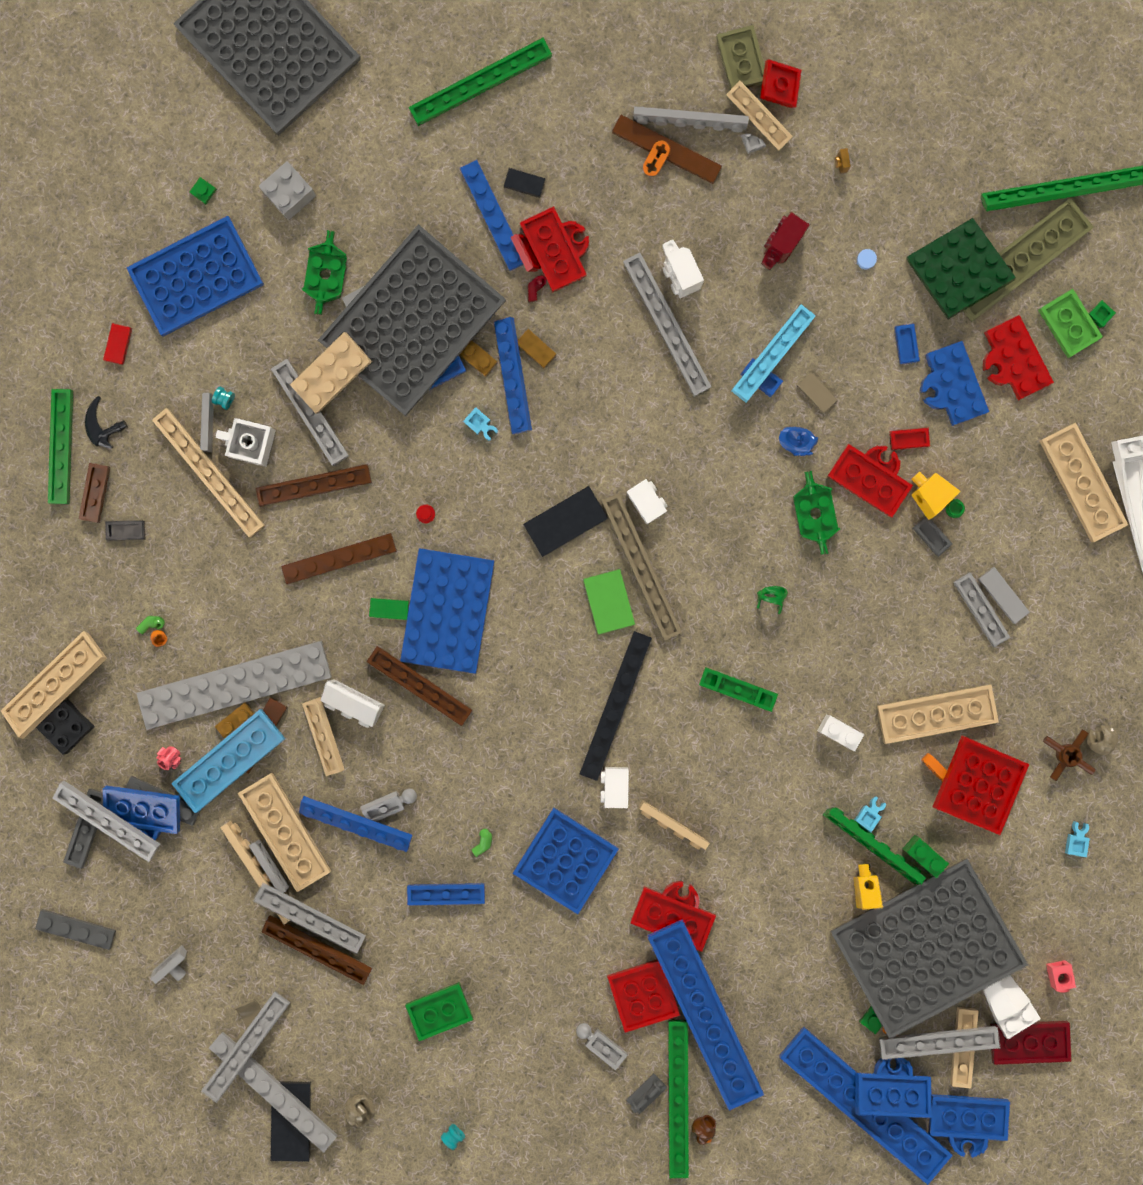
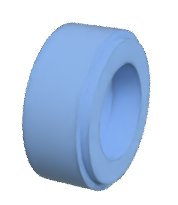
(866, 259)

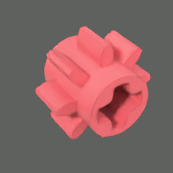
(168, 758)

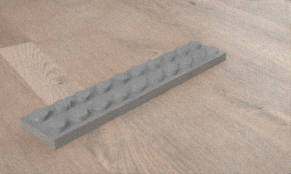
(234, 685)

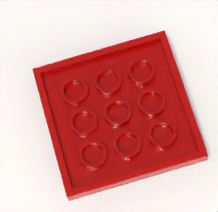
(980, 785)

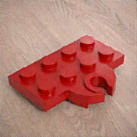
(556, 248)
(1015, 358)
(871, 478)
(662, 909)

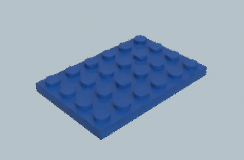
(195, 276)
(447, 611)

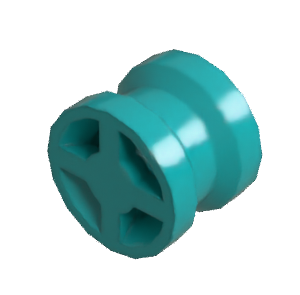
(223, 398)
(452, 1137)

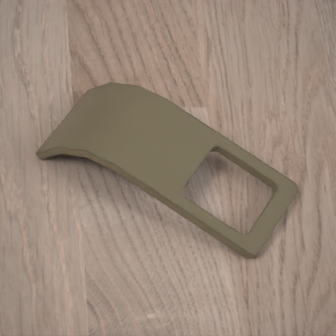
(248, 1012)

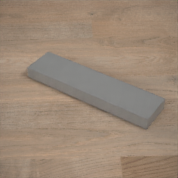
(981, 609)

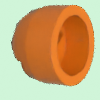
(160, 639)

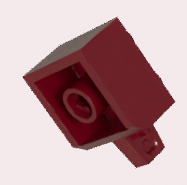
(781, 244)

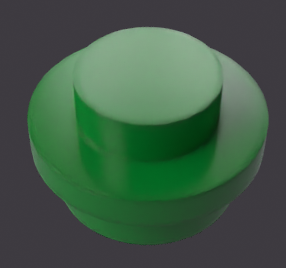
(955, 508)

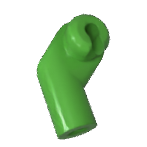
(150, 622)
(485, 842)

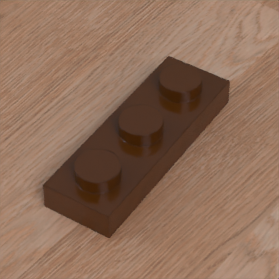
(94, 492)

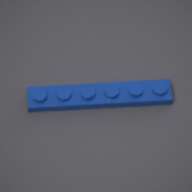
(491, 213)
(512, 375)
(355, 824)

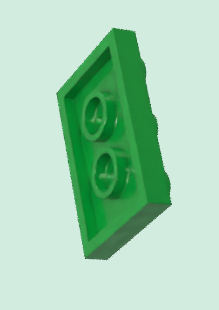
(439, 1011)

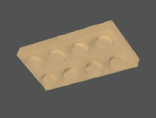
(331, 373)

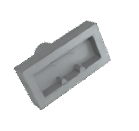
(170, 966)

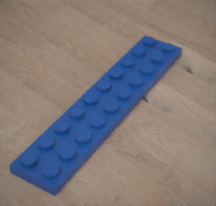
(705, 1014)
(838, 1084)

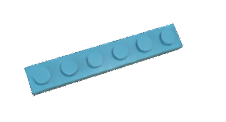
(773, 353)

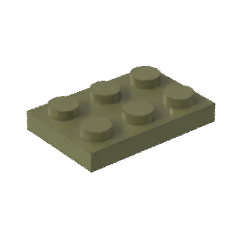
(741, 56)

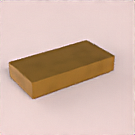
(536, 348)

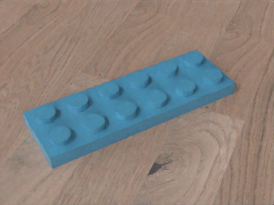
(228, 761)

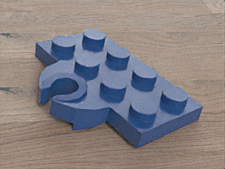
(953, 384)
(144, 809)
(893, 1091)
(969, 1120)

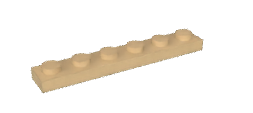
(242, 848)

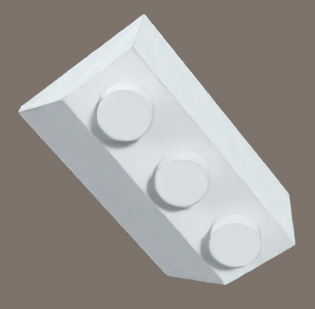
(351, 703)

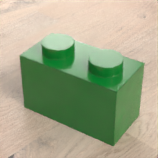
(925, 856)

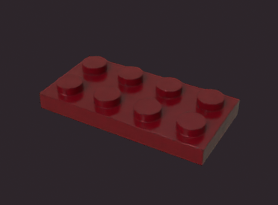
(1035, 1044)

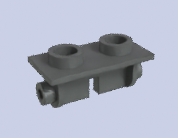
(646, 1094)

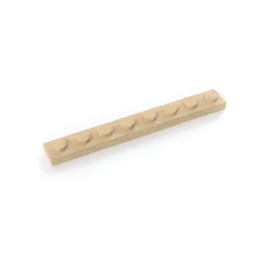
(208, 472)

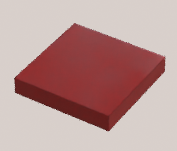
(780, 83)

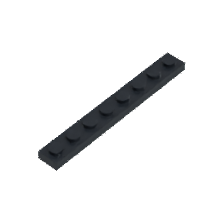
(615, 706)

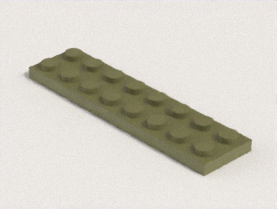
(1037, 249)

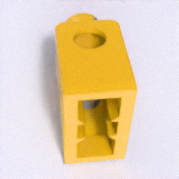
(933, 493)
(869, 897)

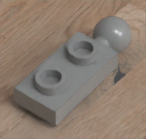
(388, 805)
(602, 1045)

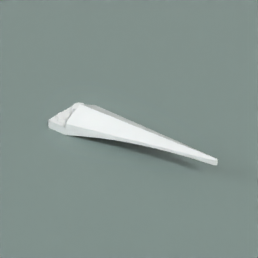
(1129, 474)
(1010, 1007)

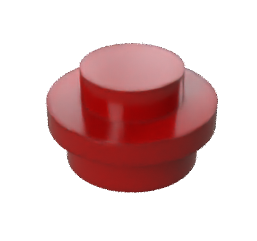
(425, 513)

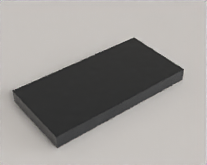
(565, 521)
(286, 1139)

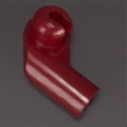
(534, 286)

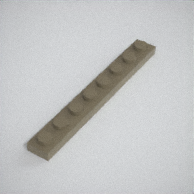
(641, 566)

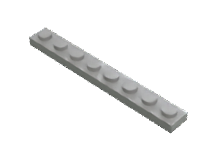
(667, 324)
(278, 1096)

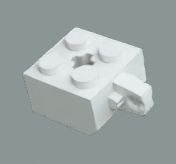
(681, 269)
(240, 434)

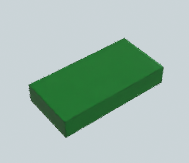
(389, 608)

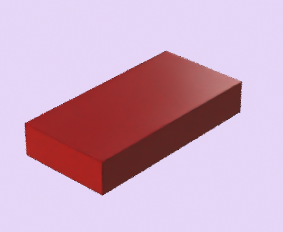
(525, 253)
(117, 344)
(909, 438)

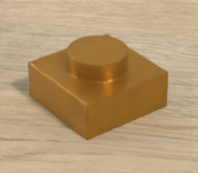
(842, 161)

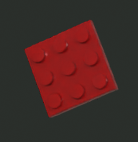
(643, 995)

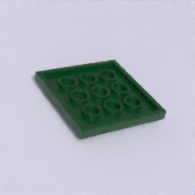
(960, 268)

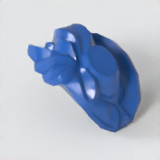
(797, 440)

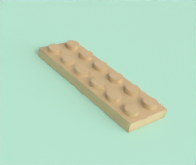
(1083, 482)
(53, 684)
(937, 714)
(284, 832)

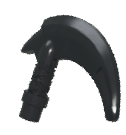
(95, 432)

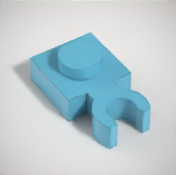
(478, 422)
(868, 816)
(1078, 843)

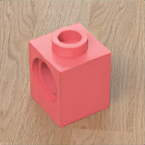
(1055, 970)

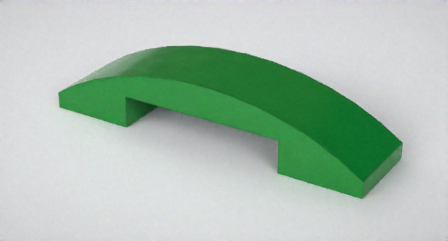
(738, 689)

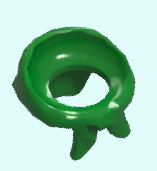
(779, 592)

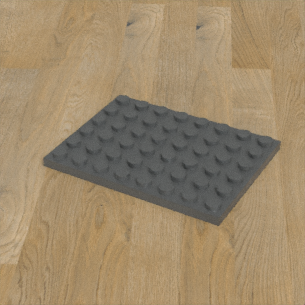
(269, 52)
(415, 318)
(929, 948)

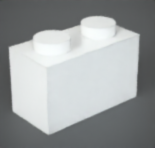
(646, 501)
(840, 732)
(615, 787)

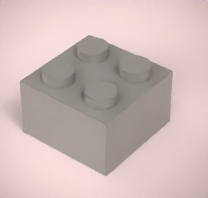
(287, 190)

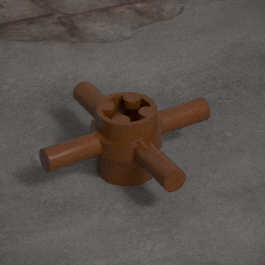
(1074, 760)

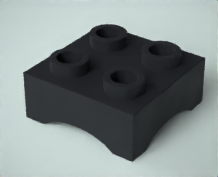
(65, 727)

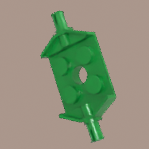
(320, 258)
(818, 497)

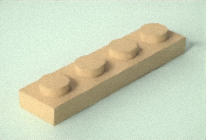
(759, 115)
(323, 736)
(679, 829)
(963, 1061)

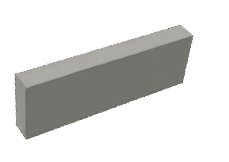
(207, 423)
(1003, 595)
(269, 866)

